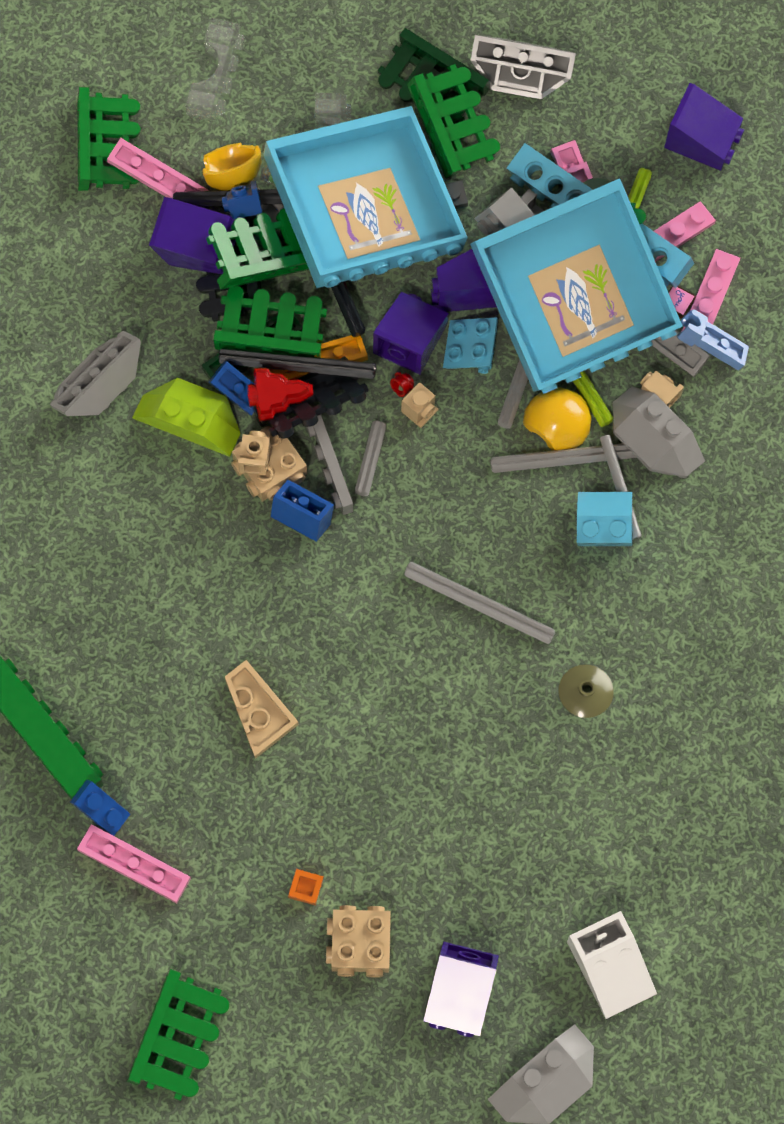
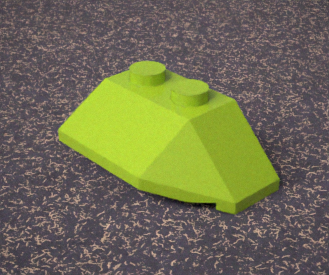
(190, 414)

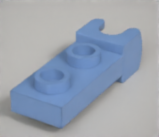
(712, 340)

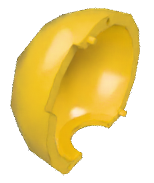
(232, 166)
(559, 418)

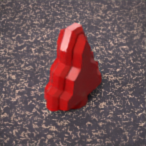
(275, 393)

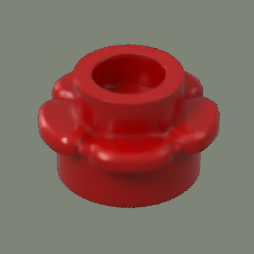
(405, 381)

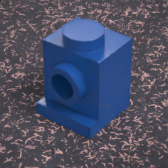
(243, 201)

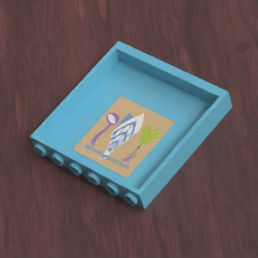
(364, 197)
(577, 286)

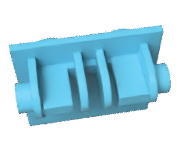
(471, 344)

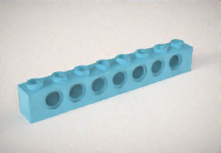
(530, 160)

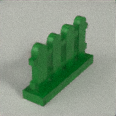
(103, 129)
(443, 136)
(255, 268)
(283, 333)
(173, 1050)

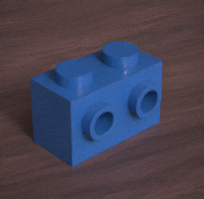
(302, 510)

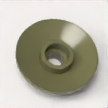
(583, 703)

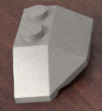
(521, 66)
(99, 377)
(655, 434)
(548, 1081)

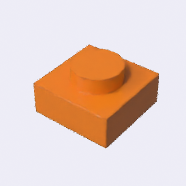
(305, 887)

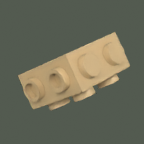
(283, 465)
(359, 941)

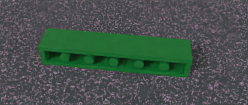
(42, 734)

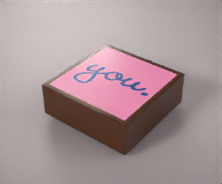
(681, 300)

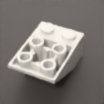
(612, 964)

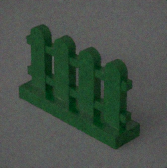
(431, 58)

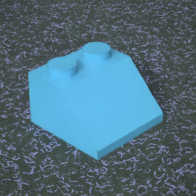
(604, 519)

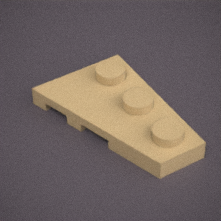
(259, 709)

